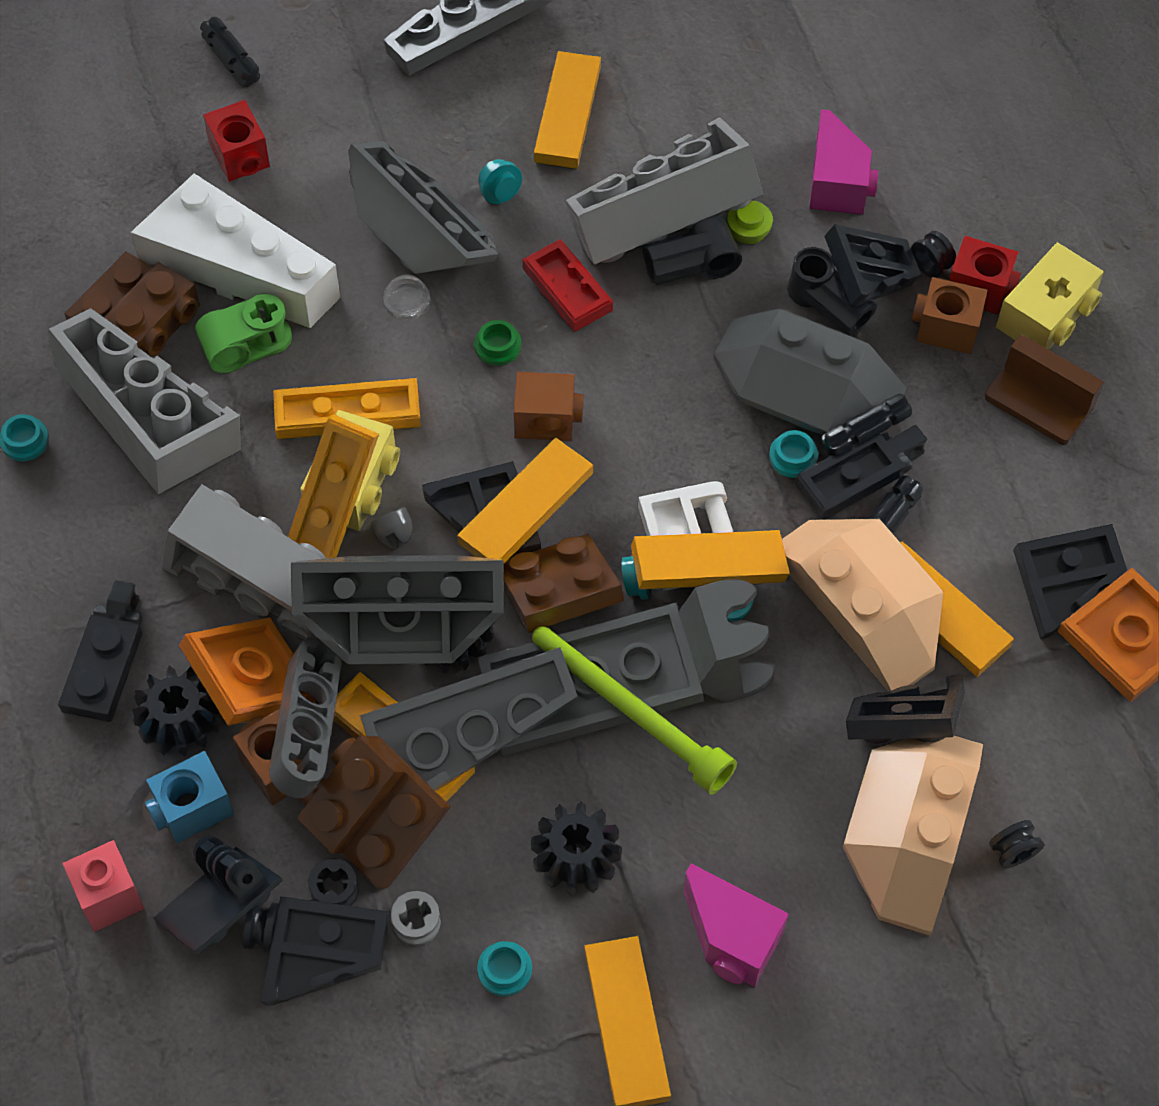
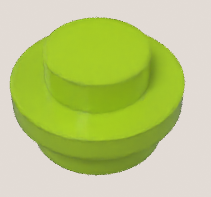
(750, 223)

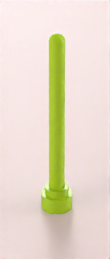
(709, 766)

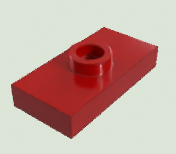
(567, 285)

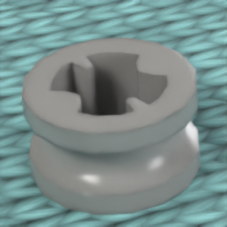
(399, 915)

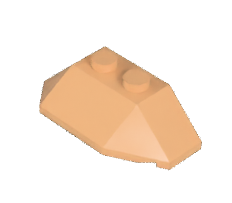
(870, 594)
(911, 826)

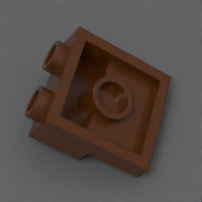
(141, 301)
(372, 809)

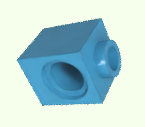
(190, 776)

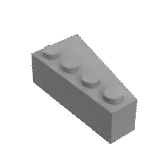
(666, 193)
(149, 411)
(237, 554)

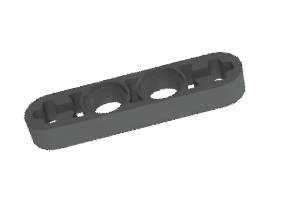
(311, 717)

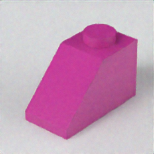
(841, 168)
(732, 926)

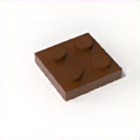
(560, 582)

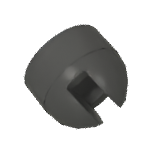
(393, 527)

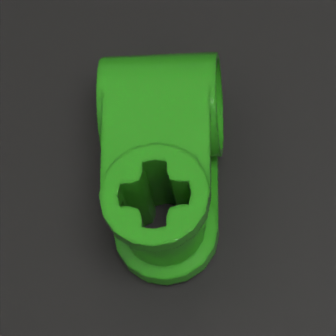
(241, 336)

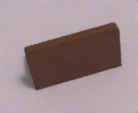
(1044, 390)

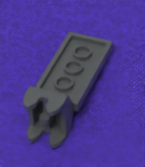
(659, 657)

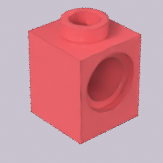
(103, 886)

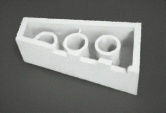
(236, 251)

